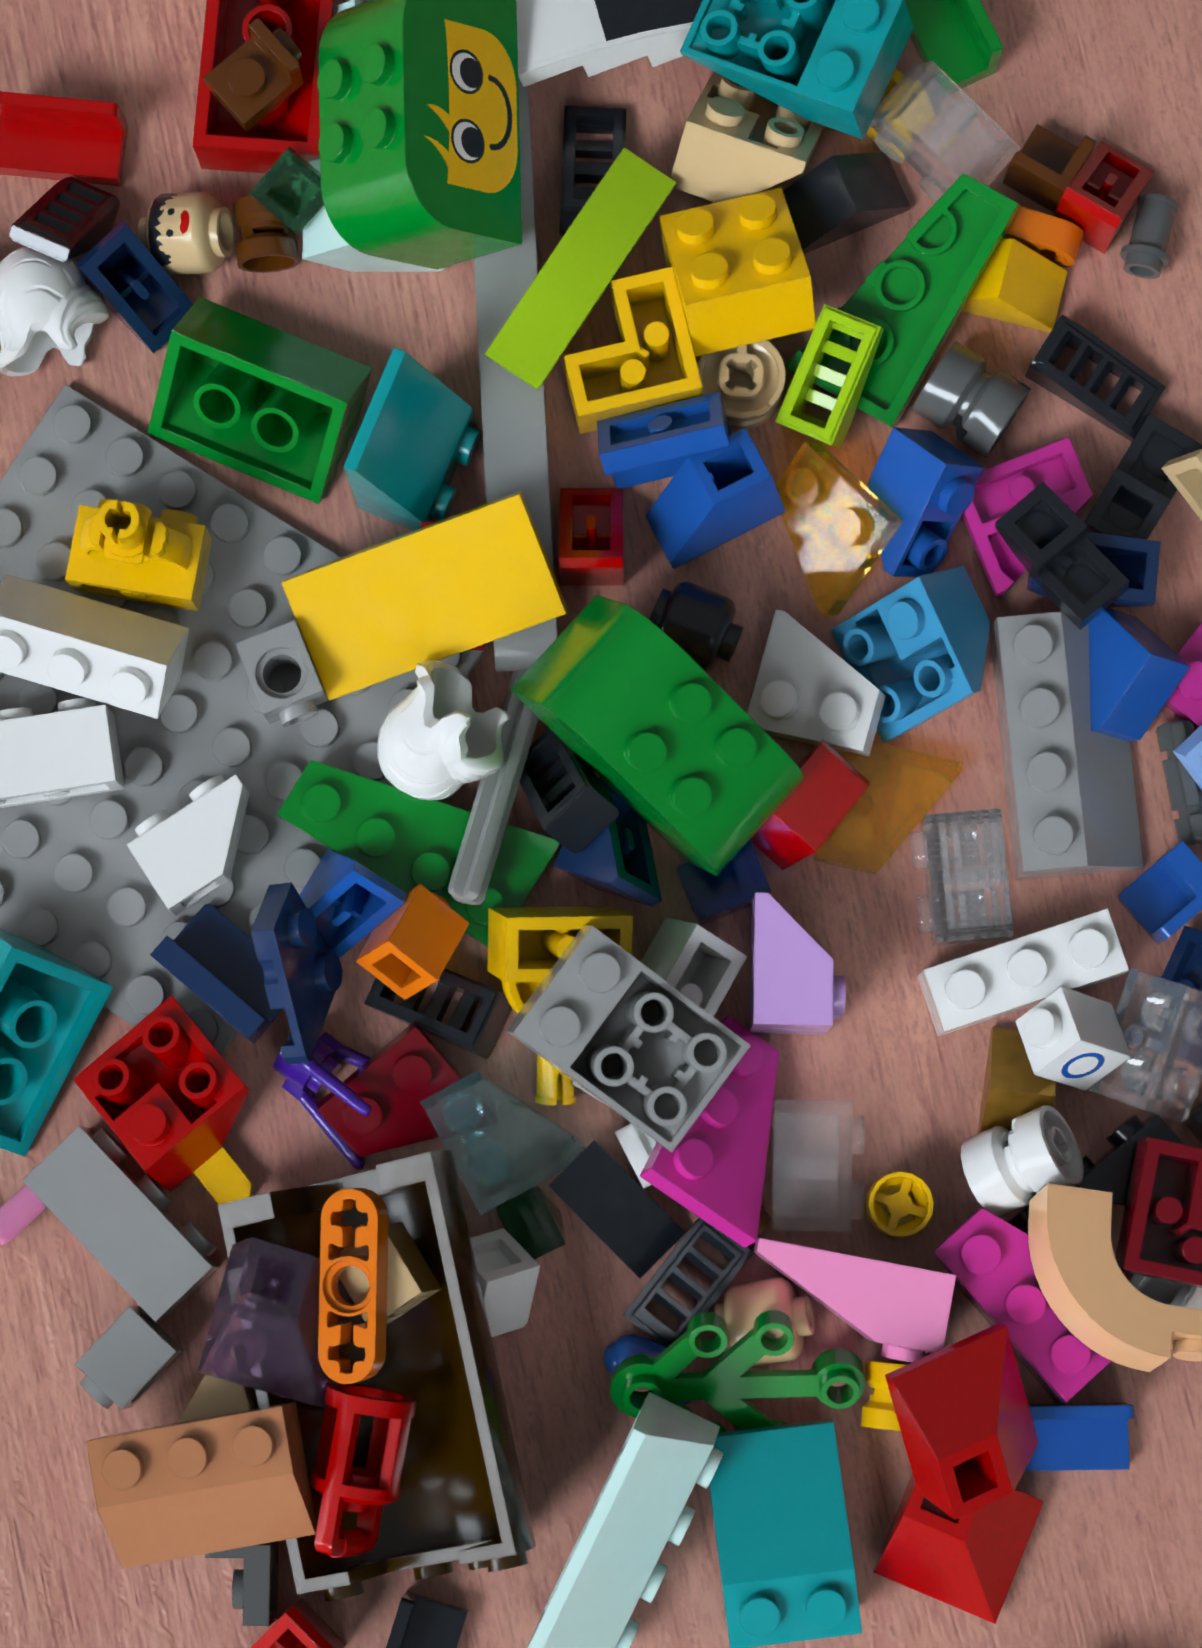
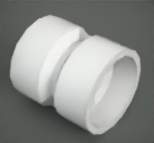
(1014, 1165)

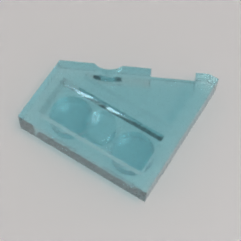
(497, 1140)

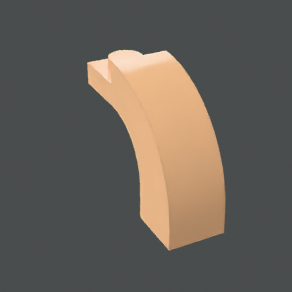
(1091, 1294)

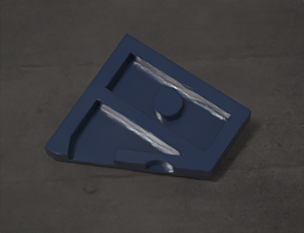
(296, 966)

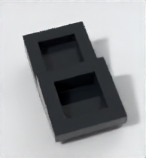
(1139, 487)
(1060, 557)
(616, 1209)

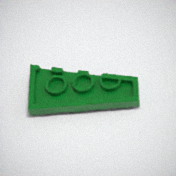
(921, 294)
(410, 839)

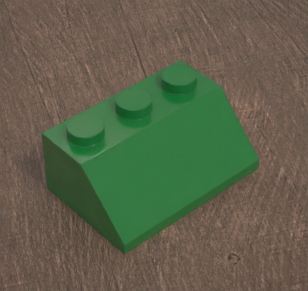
(258, 399)

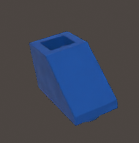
(928, 489)
(714, 500)

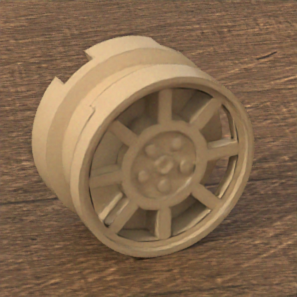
(748, 380)

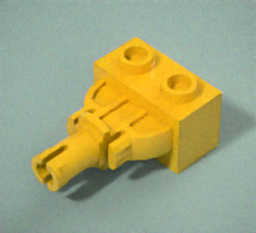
(139, 557)
(524, 949)

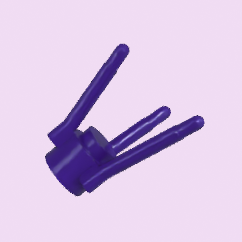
(322, 1074)

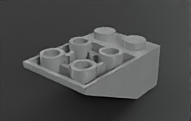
(628, 1037)

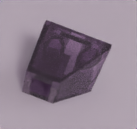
(269, 1323)

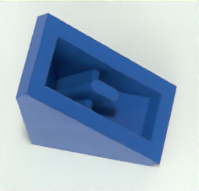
(1128, 675)
(348, 900)

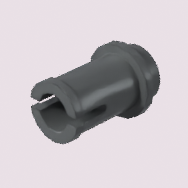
(1150, 235)

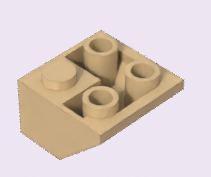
(740, 143)

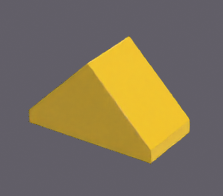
(1019, 288)

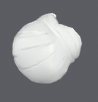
(44, 309)
(436, 737)

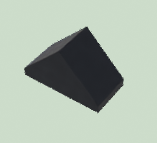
(844, 198)

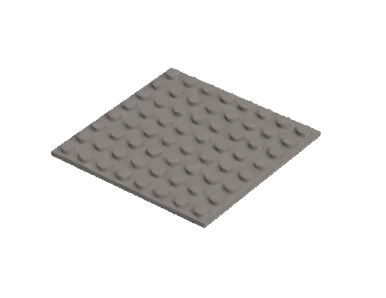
(67, 859)

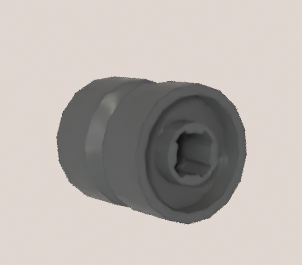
(971, 399)

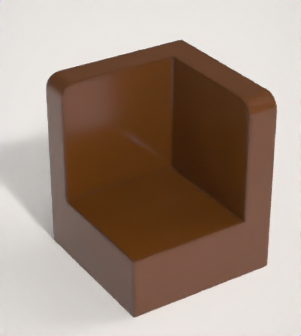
(1046, 166)

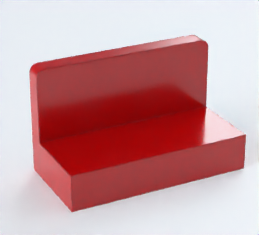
(61, 138)

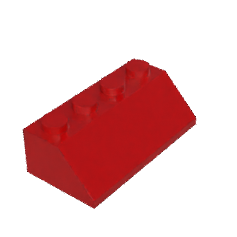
(217, 136)

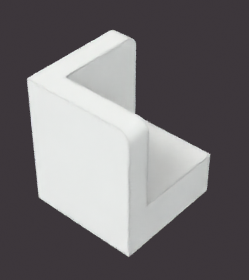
(506, 1280)

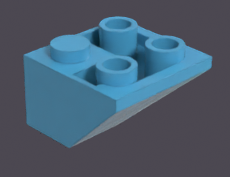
(919, 648)

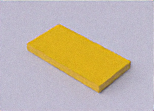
(425, 595)

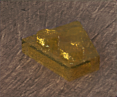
(832, 524)
(899, 795)

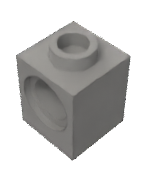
(277, 647)
(127, 1359)

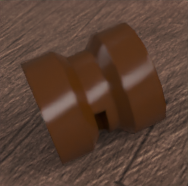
(265, 239)

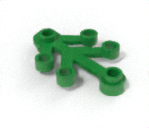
(727, 1382)

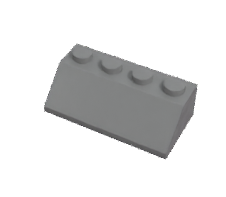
(1063, 783)

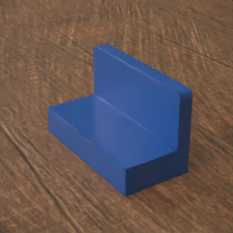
(660, 439)
(1081, 1436)

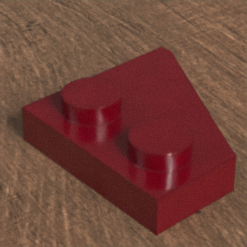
(393, 1086)

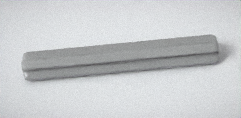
(493, 805)

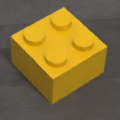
(739, 271)

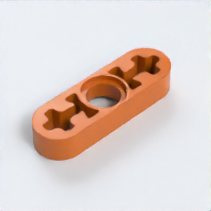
(331, 1304)

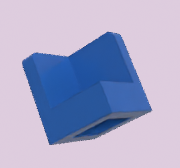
(1166, 893)

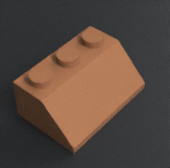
(203, 1485)

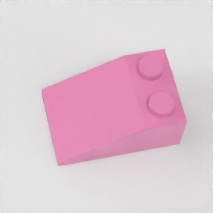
(876, 1298)

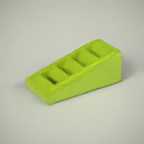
(801, 392)

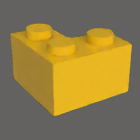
(649, 364)

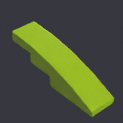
(580, 269)

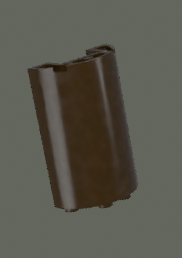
(460, 1460)

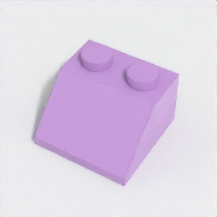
(789, 975)

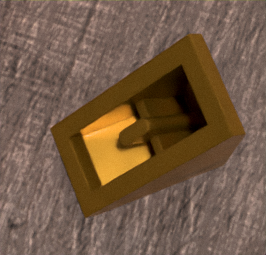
(1010, 1083)

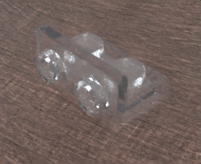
(1165, 1046)

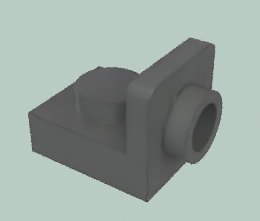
(255, 1585)

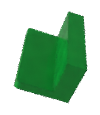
(956, 38)

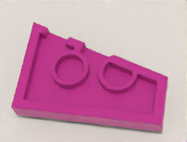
(723, 1156)
(998, 1275)

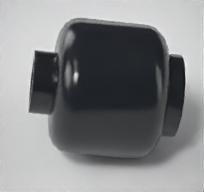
(698, 622)

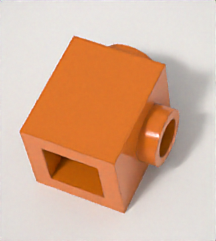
(413, 943)

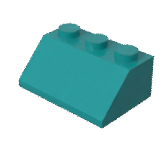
(43, 1026)

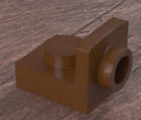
(257, 75)

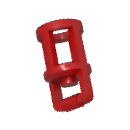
(357, 1487)

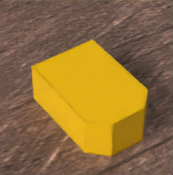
(224, 1178)

